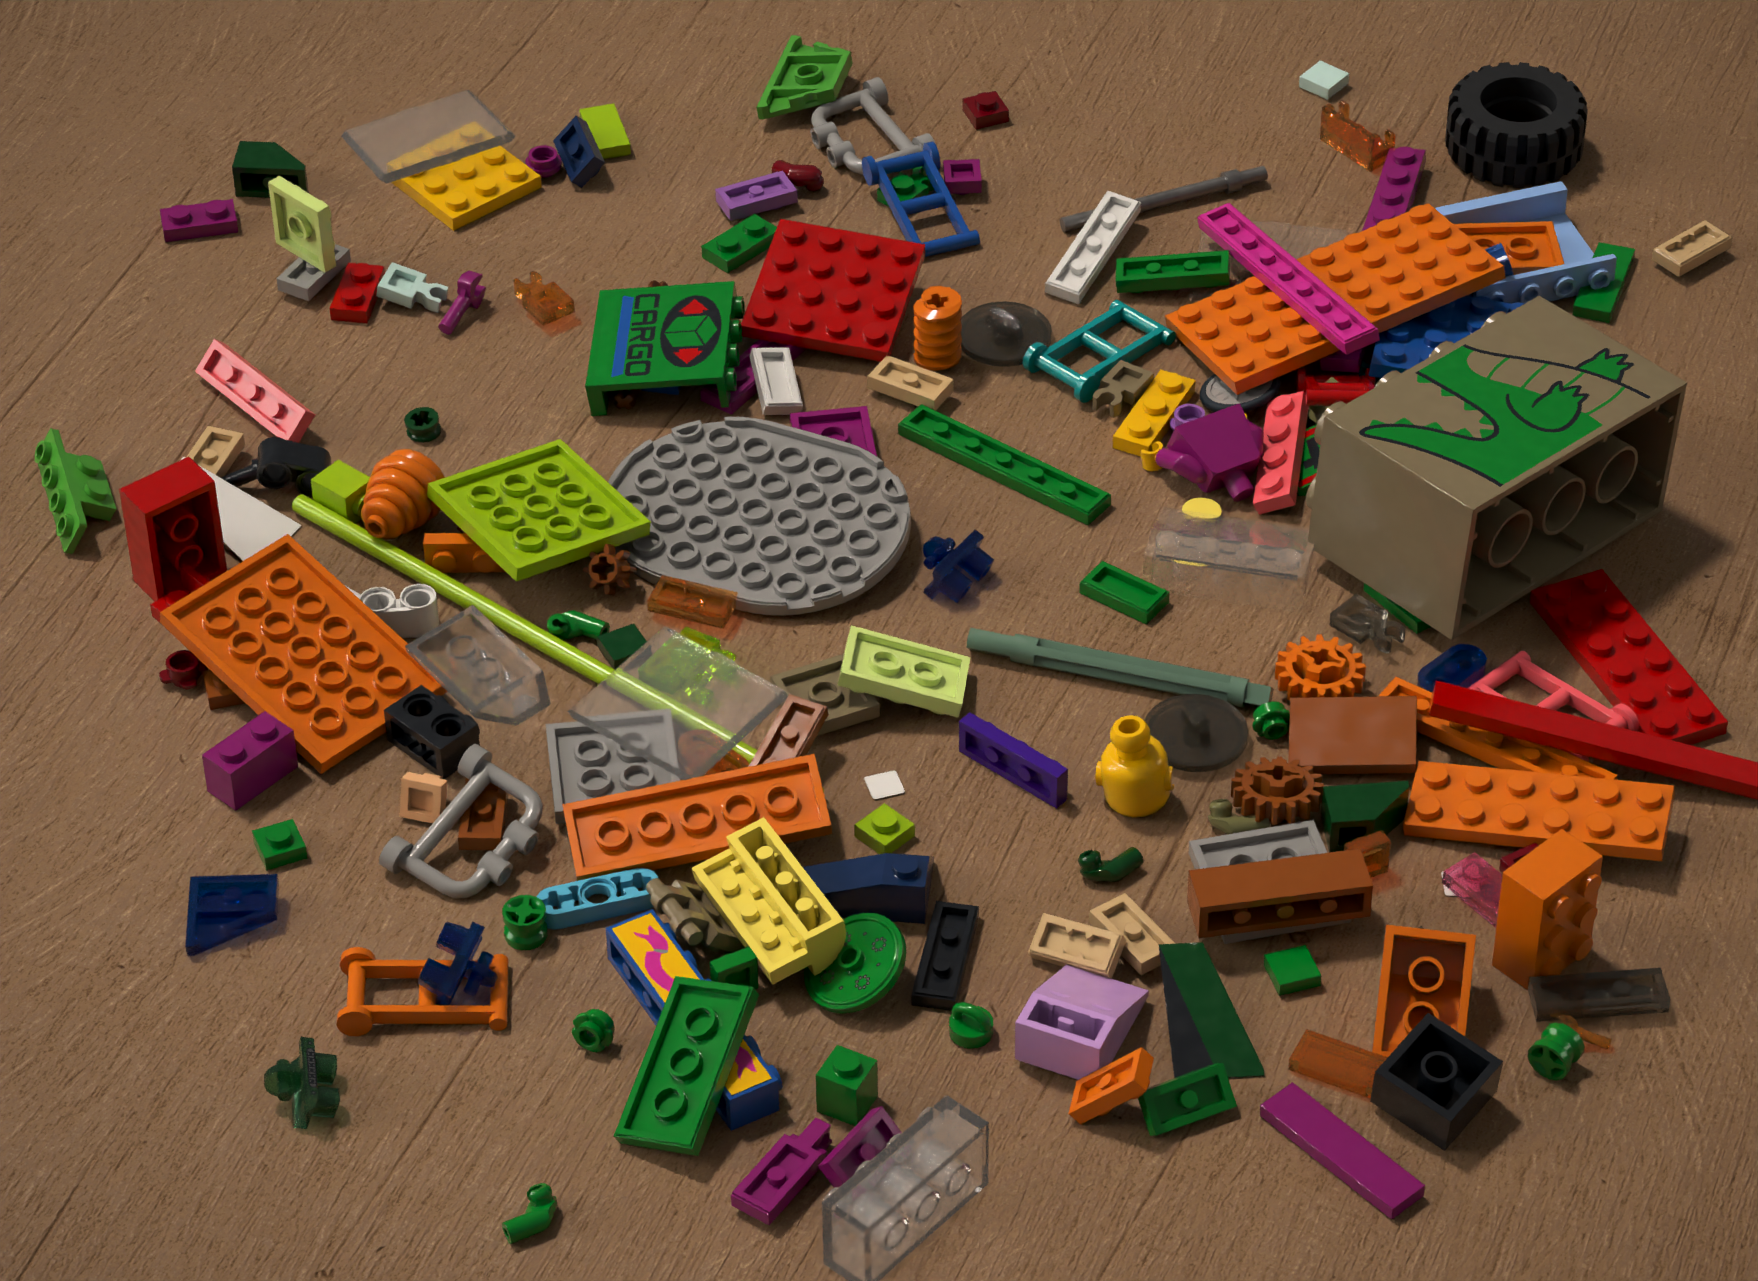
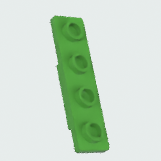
(74, 489)

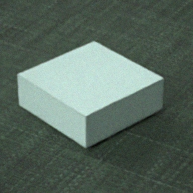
(1323, 80)

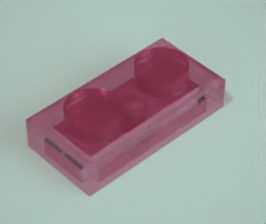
(1476, 885)

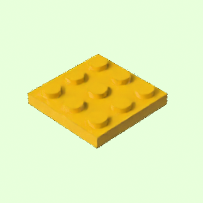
(471, 186)

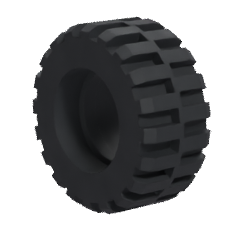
(1516, 125)

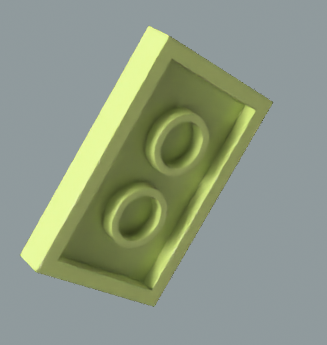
(904, 671)

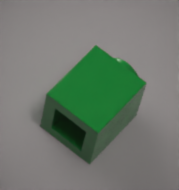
(846, 1085)

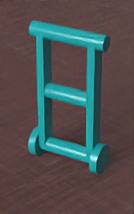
(1045, 358)

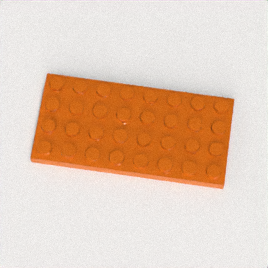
(1382, 272)

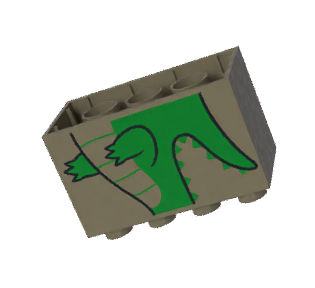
(1493, 464)

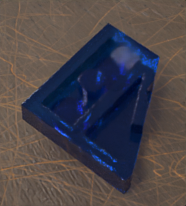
(228, 908)

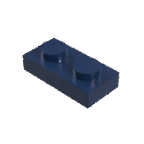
(579, 151)

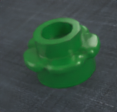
(1271, 720)
(599, 1024)

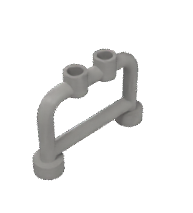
(870, 99)
(493, 866)

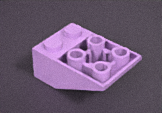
(1076, 1022)

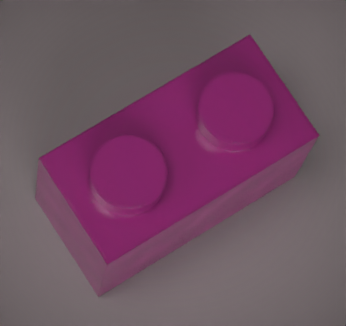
(250, 760)

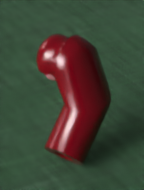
(801, 175)

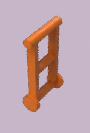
(358, 1018)

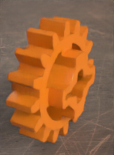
(1319, 669)

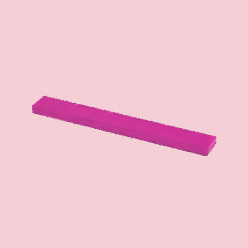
(1288, 279)

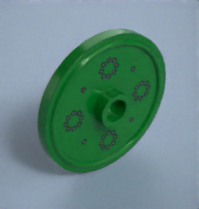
(864, 967)

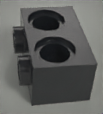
(430, 730)

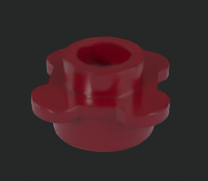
(182, 669)

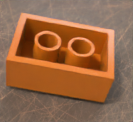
(1547, 909)

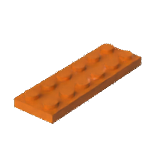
(1530, 807)
(693, 816)

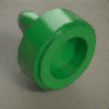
(970, 1025)

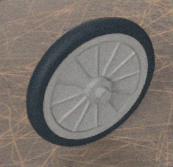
(1217, 395)

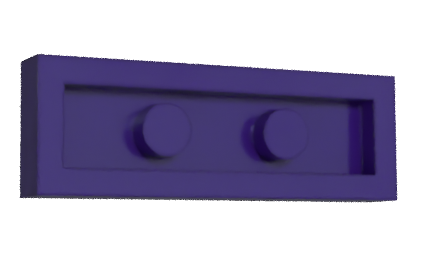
(1013, 760)

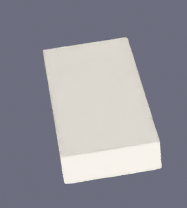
(775, 381)

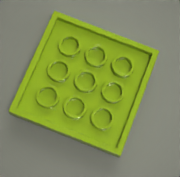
(538, 509)

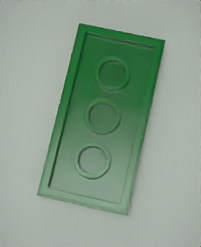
(686, 1065)

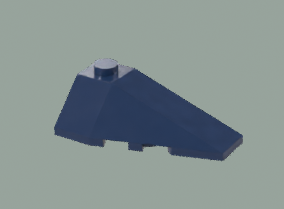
(877, 884)

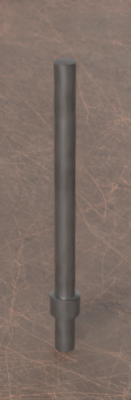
(1229, 182)

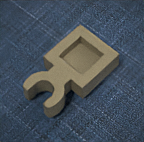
(1122, 384)

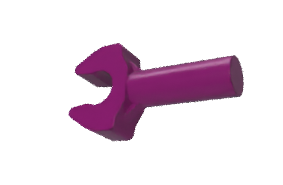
(469, 295)

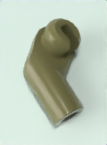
(1228, 822)

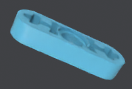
(586, 912)

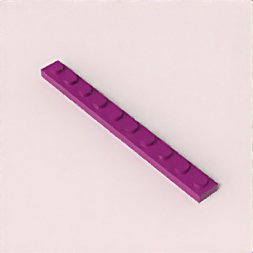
(1391, 198)

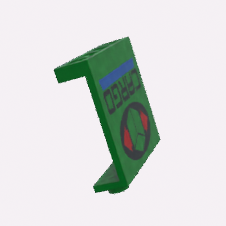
(665, 340)

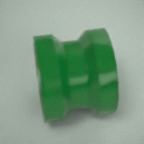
(525, 922)
(1556, 1051)

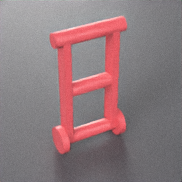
(1561, 693)

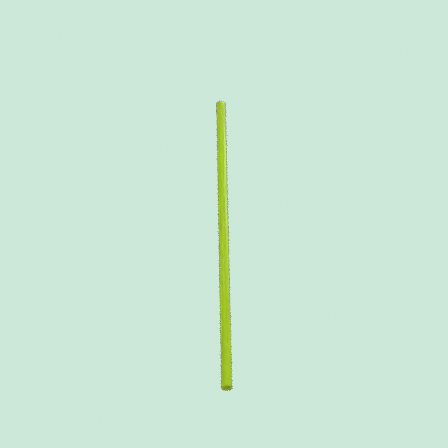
(463, 595)

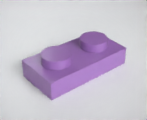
(756, 195)

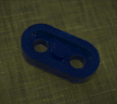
(1457, 666)

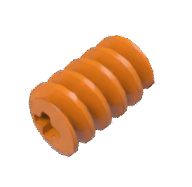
(938, 328)

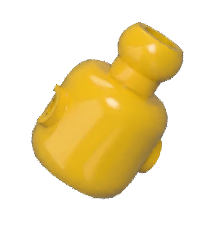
(1134, 769)

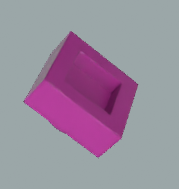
(962, 176)

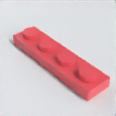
(254, 392)
(1282, 453)

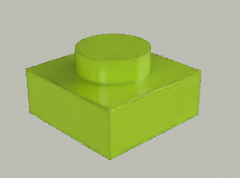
(884, 830)

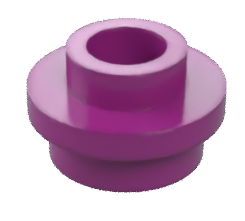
(544, 160)

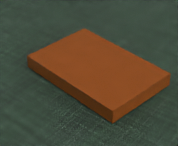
(1354, 734)

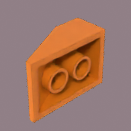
(1419, 976)

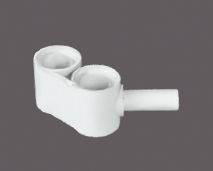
(410, 615)

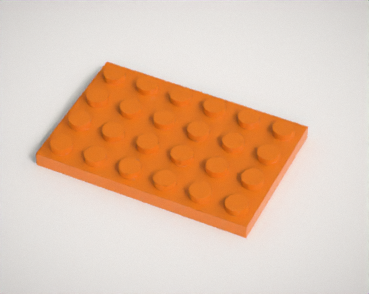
(299, 650)

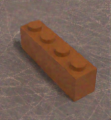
(1279, 893)

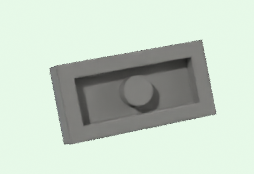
(306, 280)

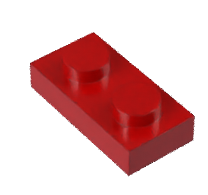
(356, 293)

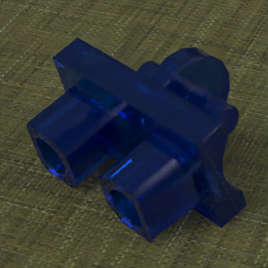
(950, 563)
(463, 945)

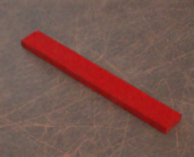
(1595, 739)

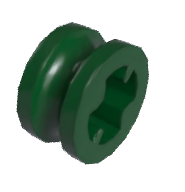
(427, 417)

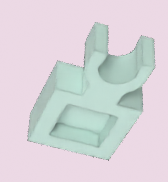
(410, 286)

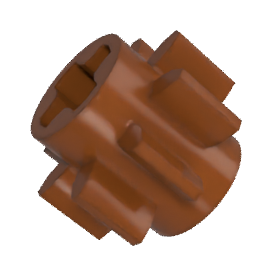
(618, 577)

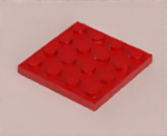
(833, 290)

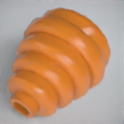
(398, 494)

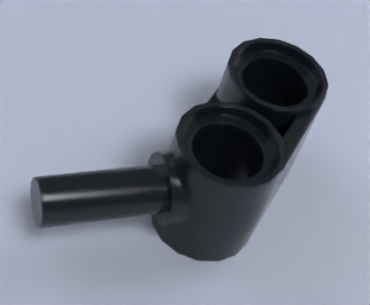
(282, 463)

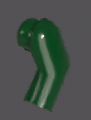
(1109, 870)

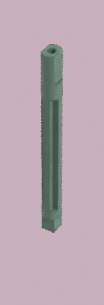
(1119, 667)

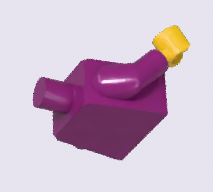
(1212, 452)

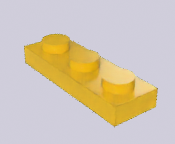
(1152, 413)

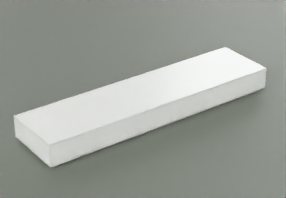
(1092, 247)

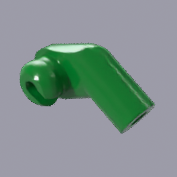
(576, 624)
(537, 1215)

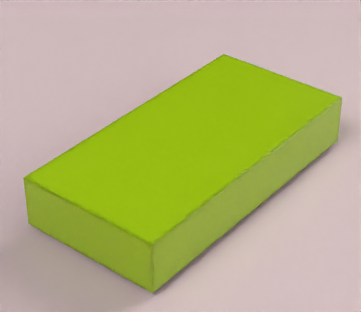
(607, 130)

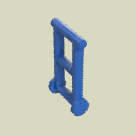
(929, 159)

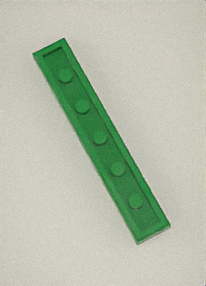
(1004, 464)

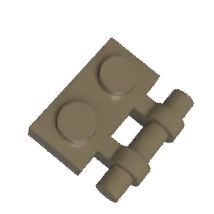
(692, 915)

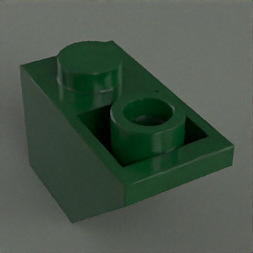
(1362, 810)

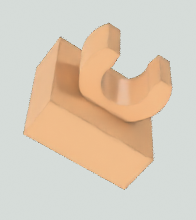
(422, 796)

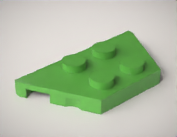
(804, 78)

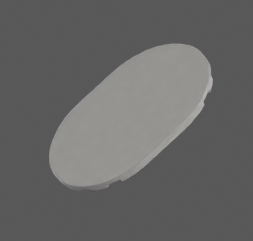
(764, 514)

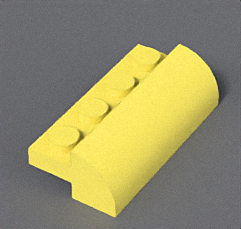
(772, 903)

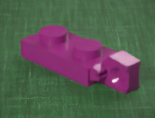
(782, 1172)

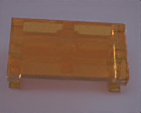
(1353, 139)

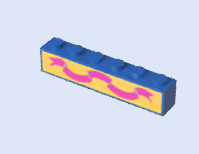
(648, 960)

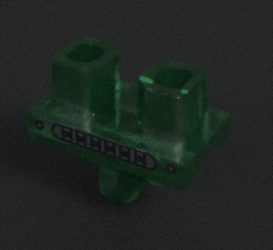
(300, 1083)

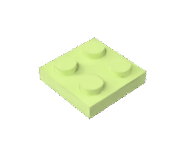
(302, 224)

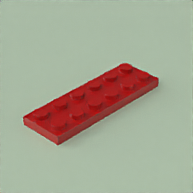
(1627, 658)

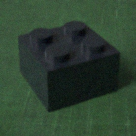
(1436, 1081)

